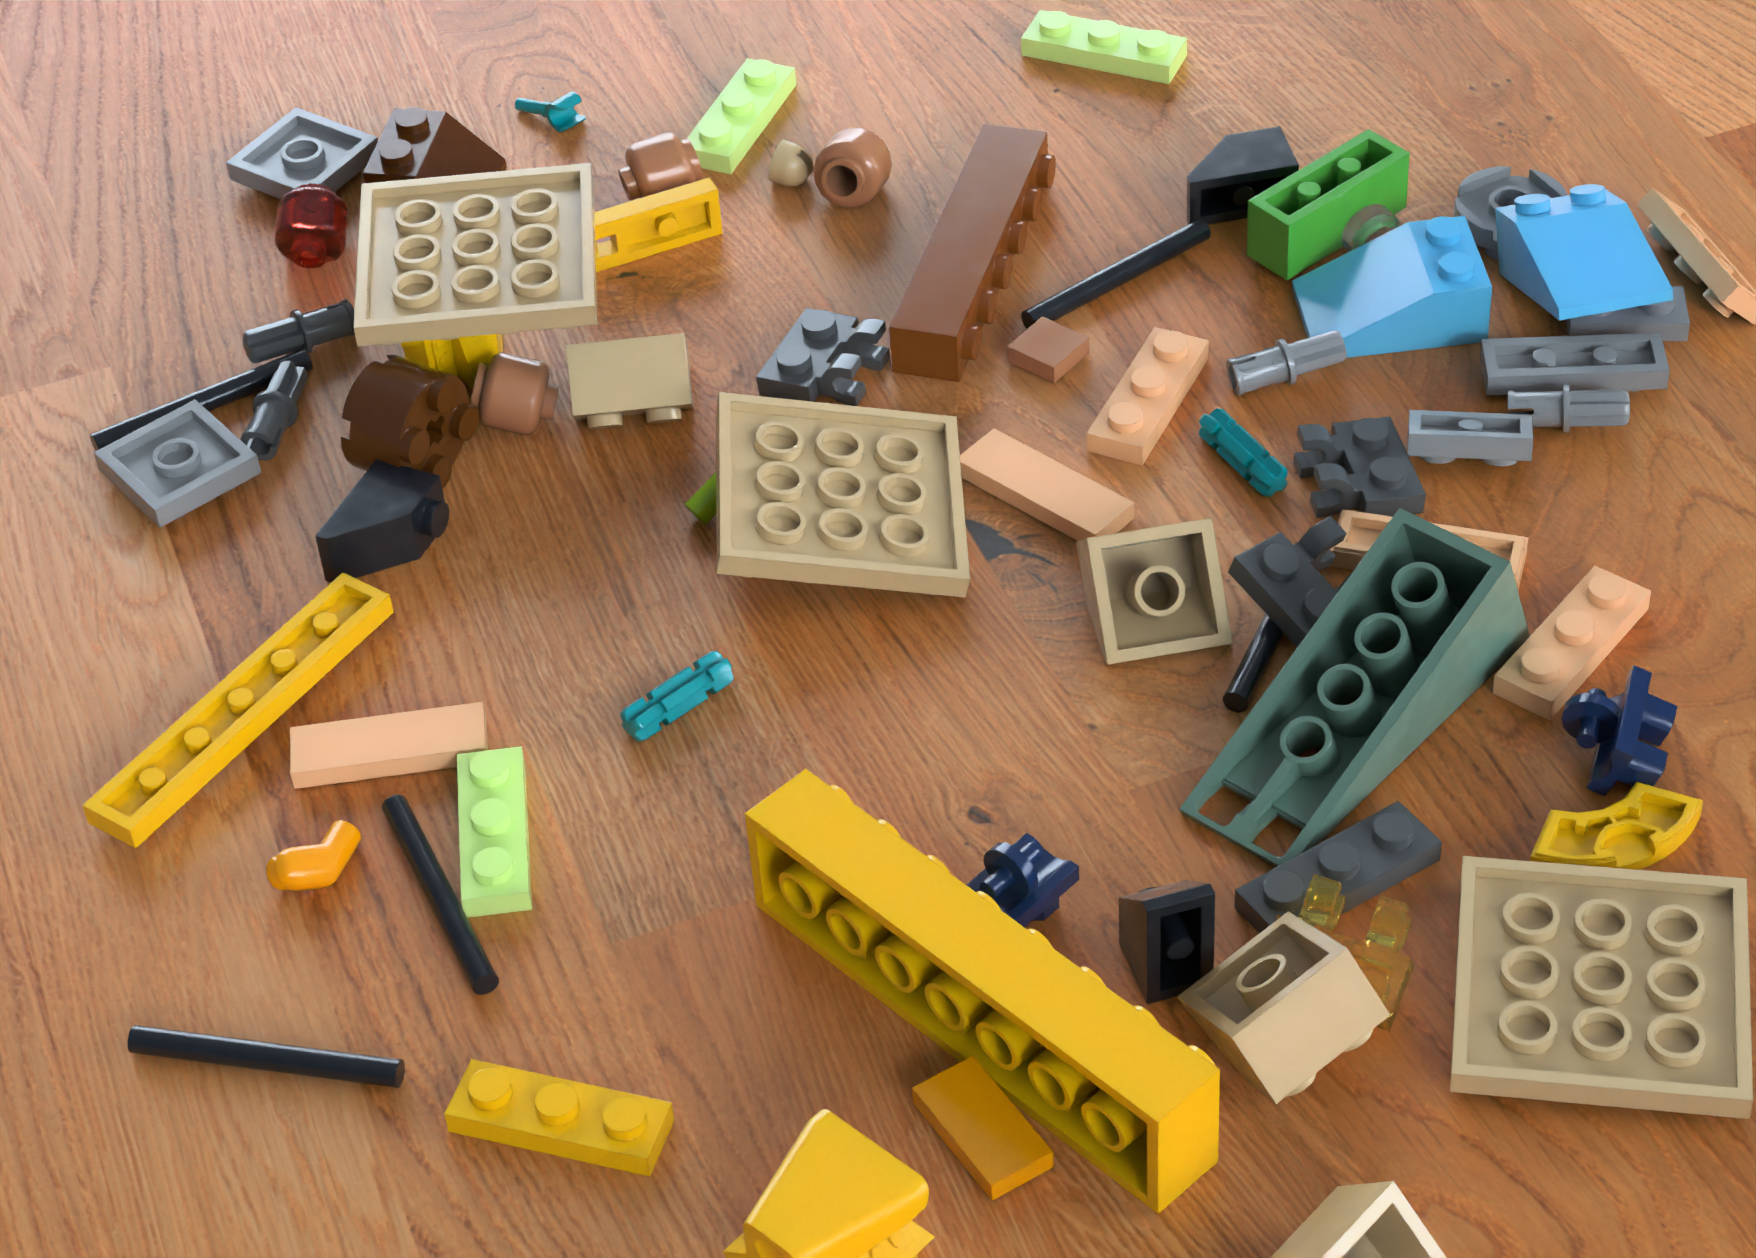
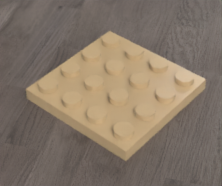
(476, 255)
(839, 495)
(1603, 987)

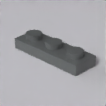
(1362, 858)

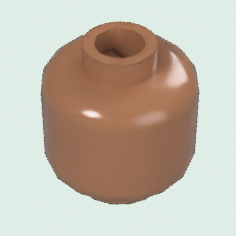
(659, 165)
(852, 167)
(513, 393)

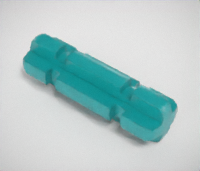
(1243, 452)
(676, 696)

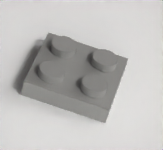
(300, 152)
(177, 463)

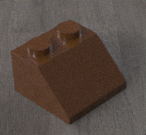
(426, 146)

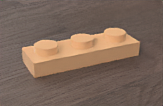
(1699, 256)
(1147, 396)
(1571, 642)

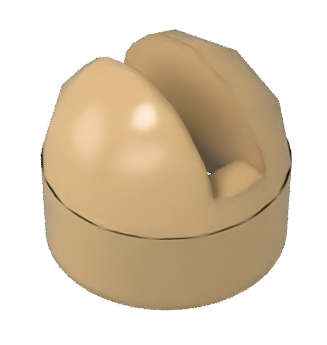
(790, 164)

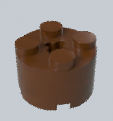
(407, 417)

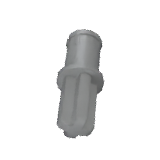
(1285, 361)
(1572, 407)

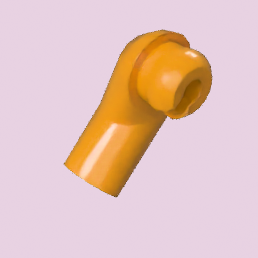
(314, 865)

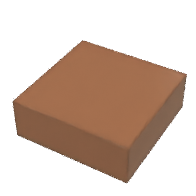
(1048, 349)

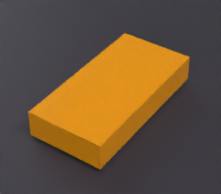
(982, 1128)

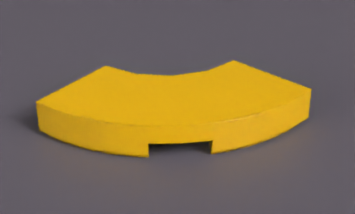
(1623, 835)

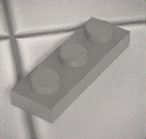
(1580, 361)

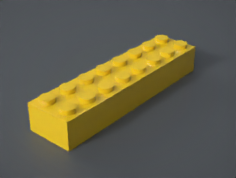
(987, 989)

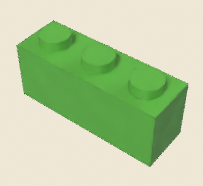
(1307, 211)

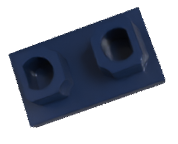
(1614, 729)
(1025, 879)

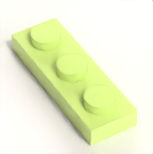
(1104, 46)
(741, 114)
(493, 832)

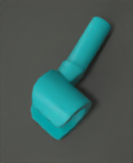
(558, 112)

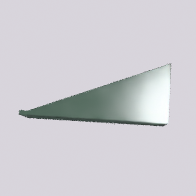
(1367, 683)

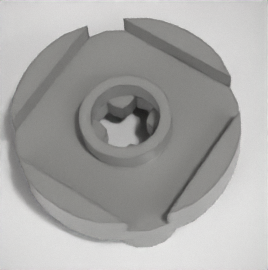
(1495, 188)

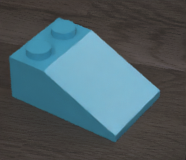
(1578, 253)
(1401, 291)

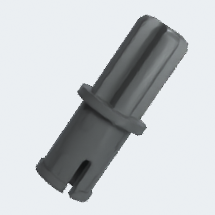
(299, 332)
(275, 410)

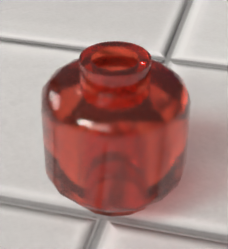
(311, 224)

